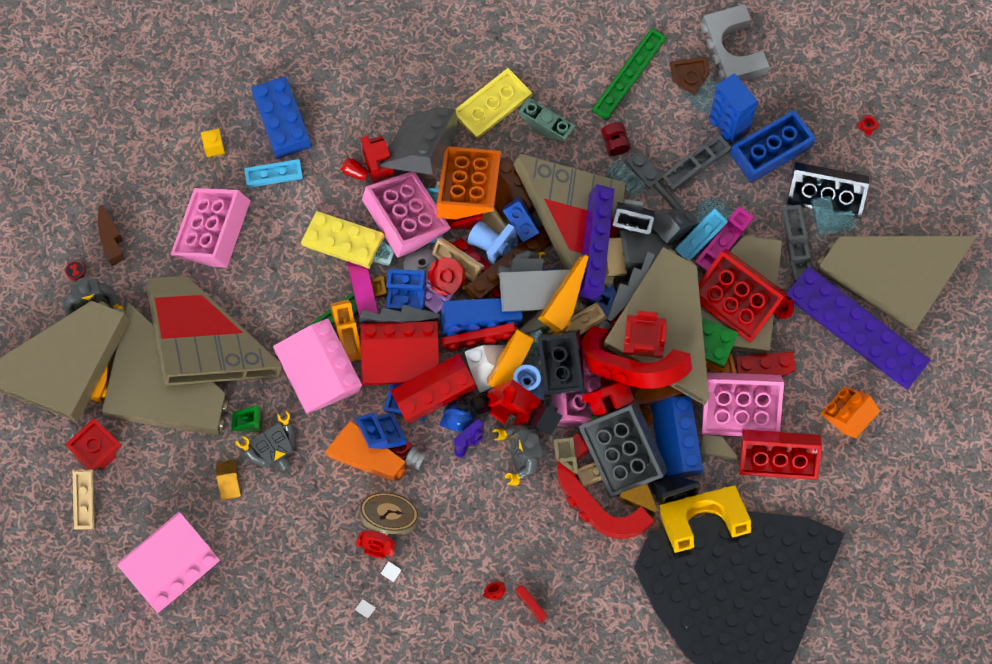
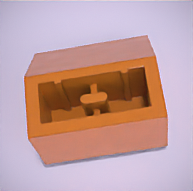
(851, 411)

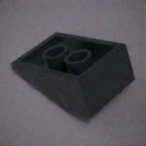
(561, 361)

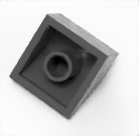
(673, 224)

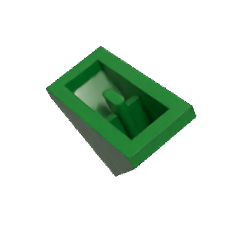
(247, 420)

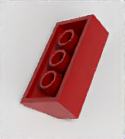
(433, 389)
(780, 454)

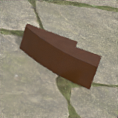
(109, 237)

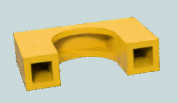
(722, 502)

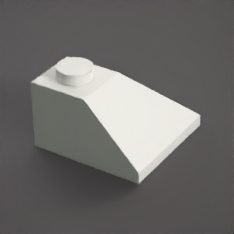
(481, 363)

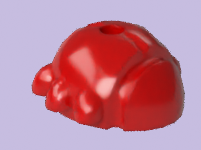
(786, 309)
(494, 591)

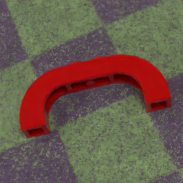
(630, 372)
(591, 511)

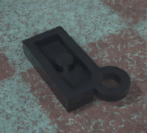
(476, 407)

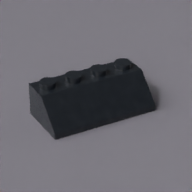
(846, 189)

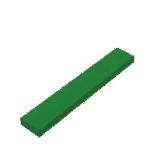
(629, 74)

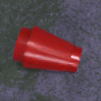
(354, 169)

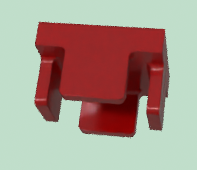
(374, 152)
(645, 335)
(601, 398)
(513, 399)
(94, 446)

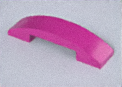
(725, 238)
(362, 288)

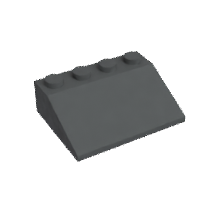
(422, 141)
(623, 449)

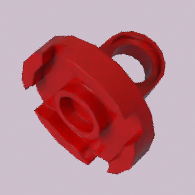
(446, 276)
(376, 544)

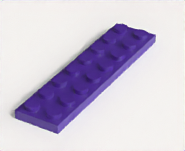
(857, 328)

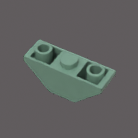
(545, 121)

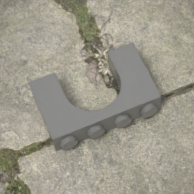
(719, 25)

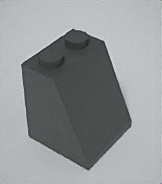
(636, 247)

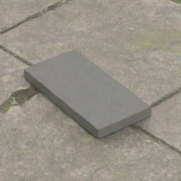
(529, 289)

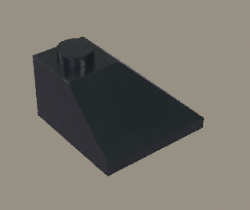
(674, 488)

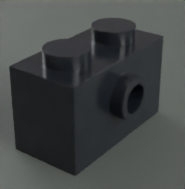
(633, 218)
(545, 417)

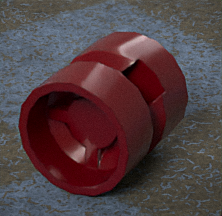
(615, 138)

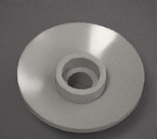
(412, 260)

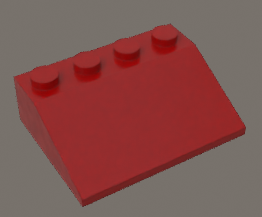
(739, 295)
(397, 351)

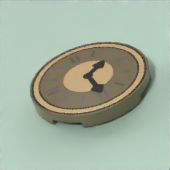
(388, 513)

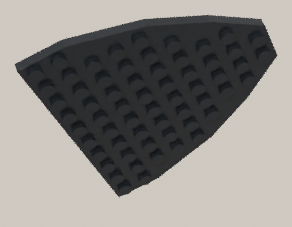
(739, 594)

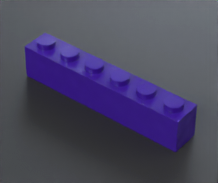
(596, 240)

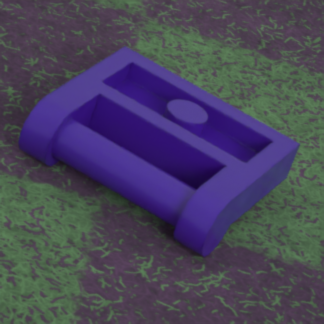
(469, 436)

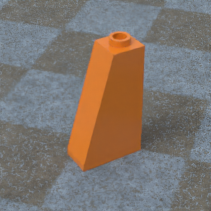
(353, 450)

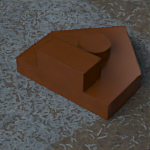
(690, 73)

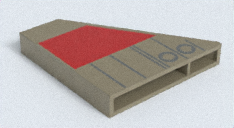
(561, 203)
(200, 339)

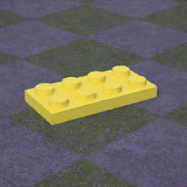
(492, 103)
(342, 239)

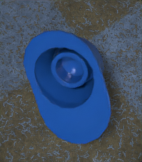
(456, 418)

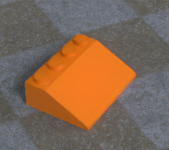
(467, 182)

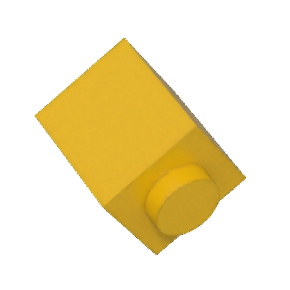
(212, 142)

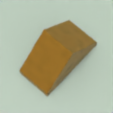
(228, 479)
(639, 497)

